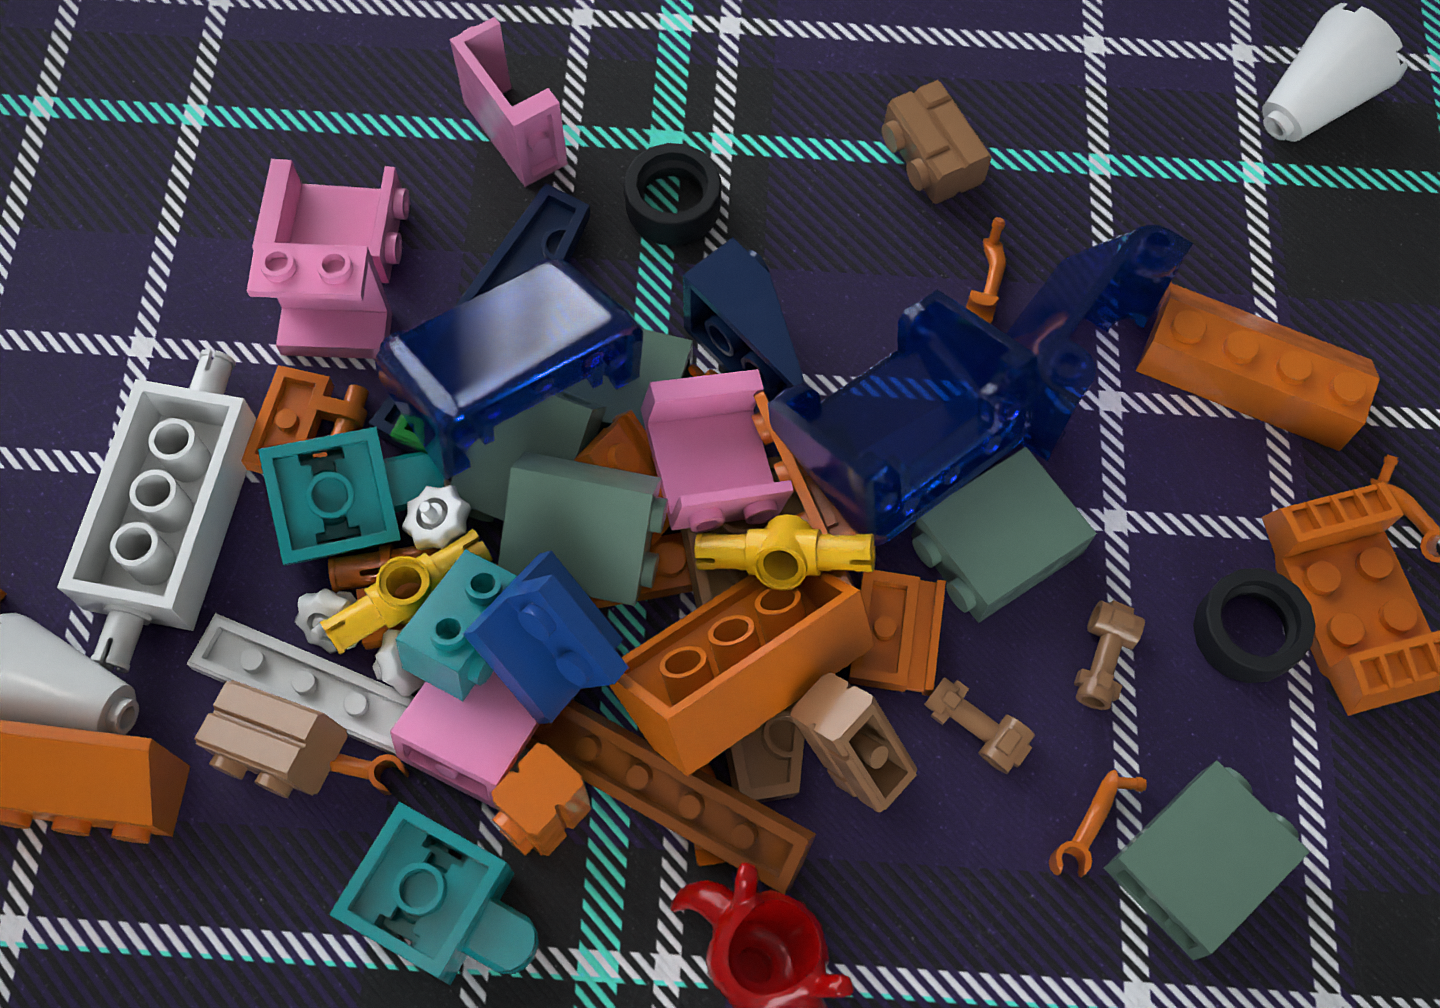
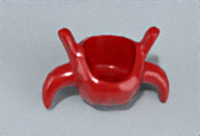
(763, 945)

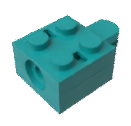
(341, 494)
(435, 900)

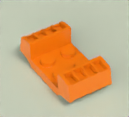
(1365, 614)

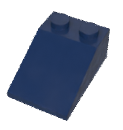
(738, 317)

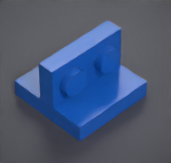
(547, 639)

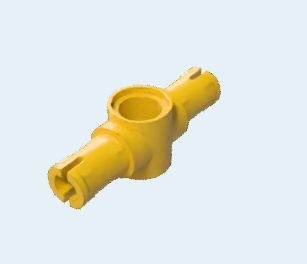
(807, 548)
(383, 609)

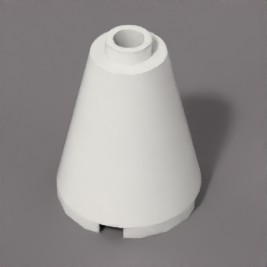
(1336, 70)
(56, 684)

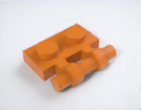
(295, 411)

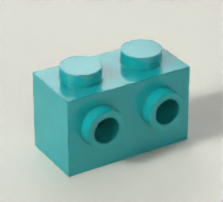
(434, 640)

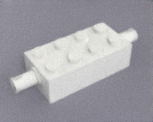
(160, 508)

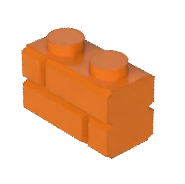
(540, 802)

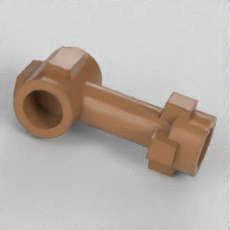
(1116, 628)
(1004, 742)

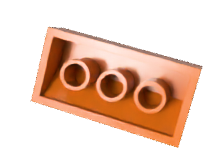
(1259, 368)
(739, 664)
(88, 781)

